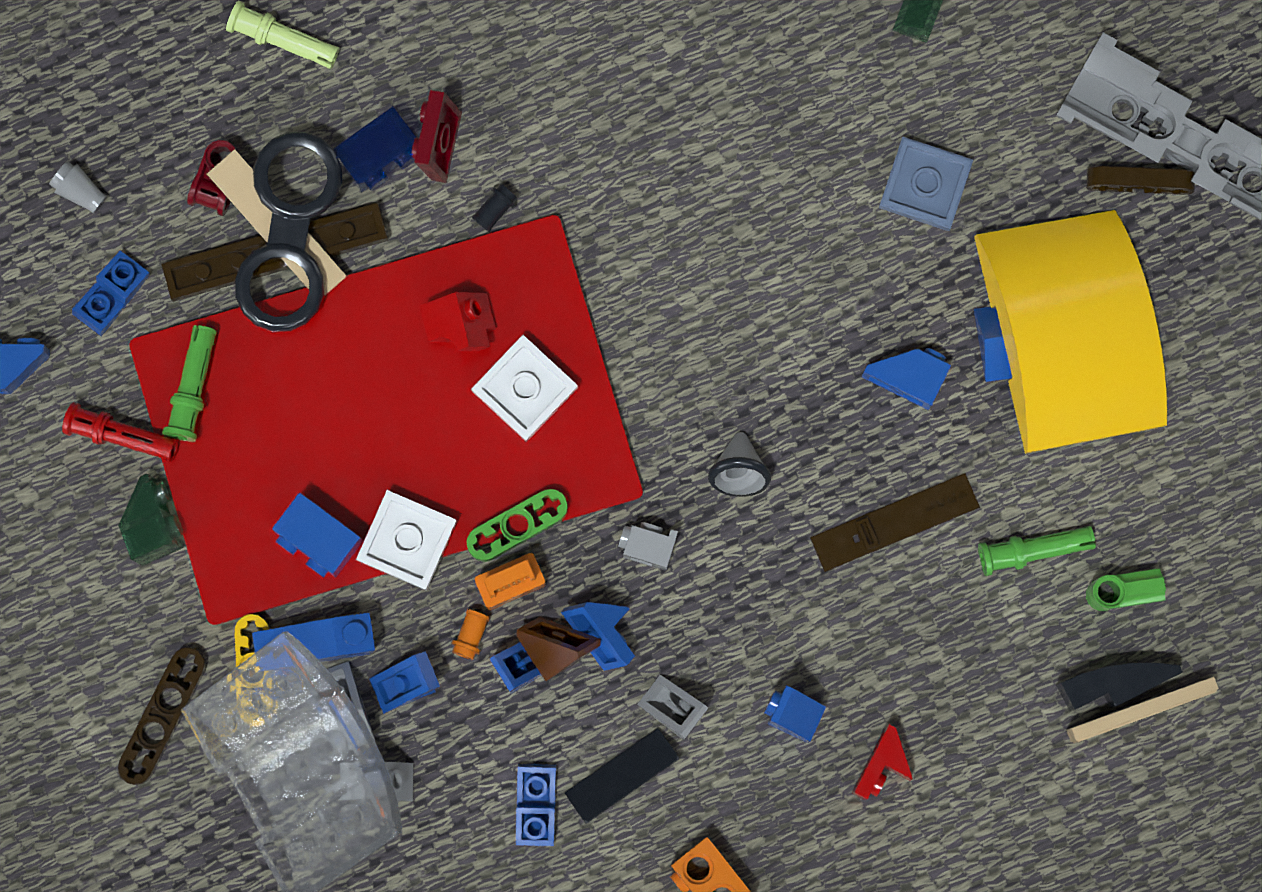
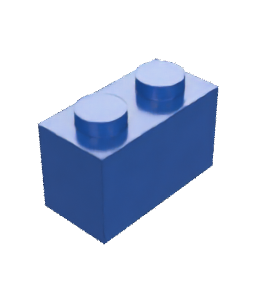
(317, 536)

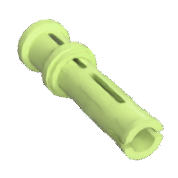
(267, 30)

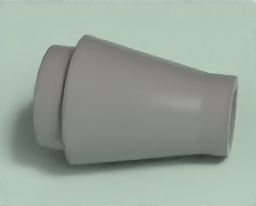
(77, 187)

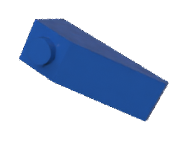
(327, 638)

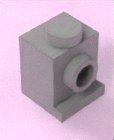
(648, 545)

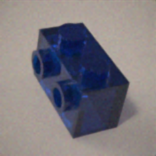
(377, 150)

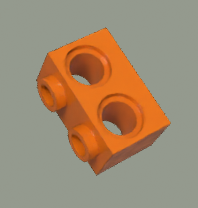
(718, 876)

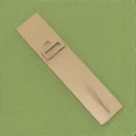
(235, 180)

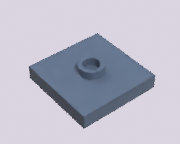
(926, 184)

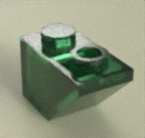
(147, 522)

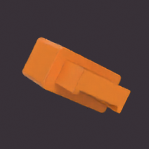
(510, 581)

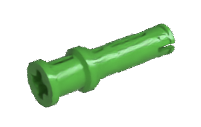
(188, 399)
(1019, 552)

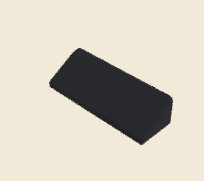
(622, 776)

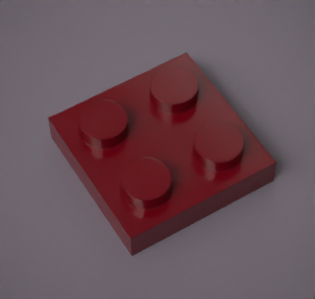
(438, 136)

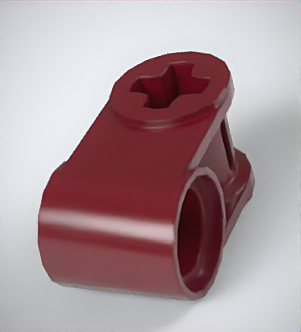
(203, 184)

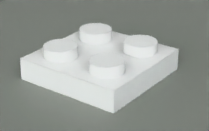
(524, 388)
(406, 540)

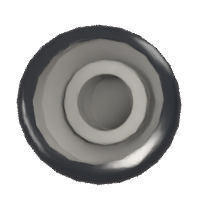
(752, 474)

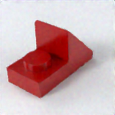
(887, 755)

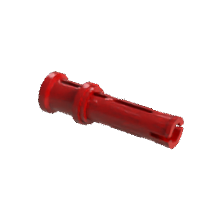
(101, 432)

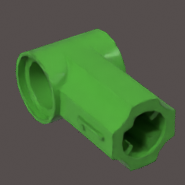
(1128, 589)

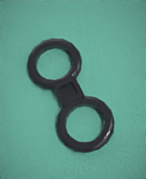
(288, 231)

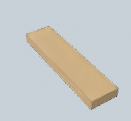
(1142, 710)

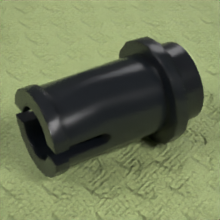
(494, 207)

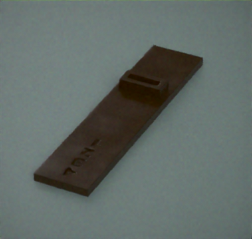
(895, 522)

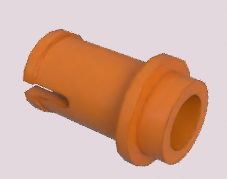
(470, 635)

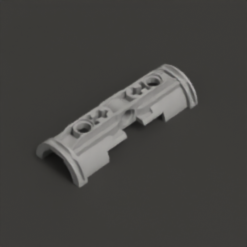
(1118, 77)

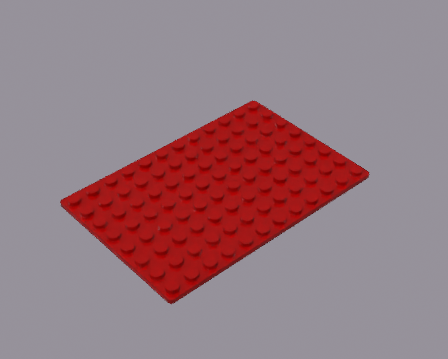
(376, 408)

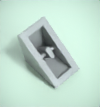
(672, 707)

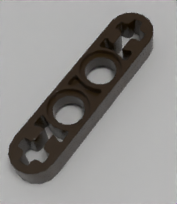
(166, 718)

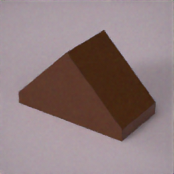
(555, 646)

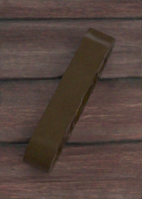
(1150, 179)

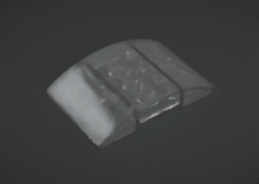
(298, 764)

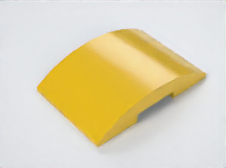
(1075, 330)

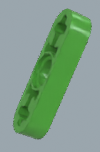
(520, 509)

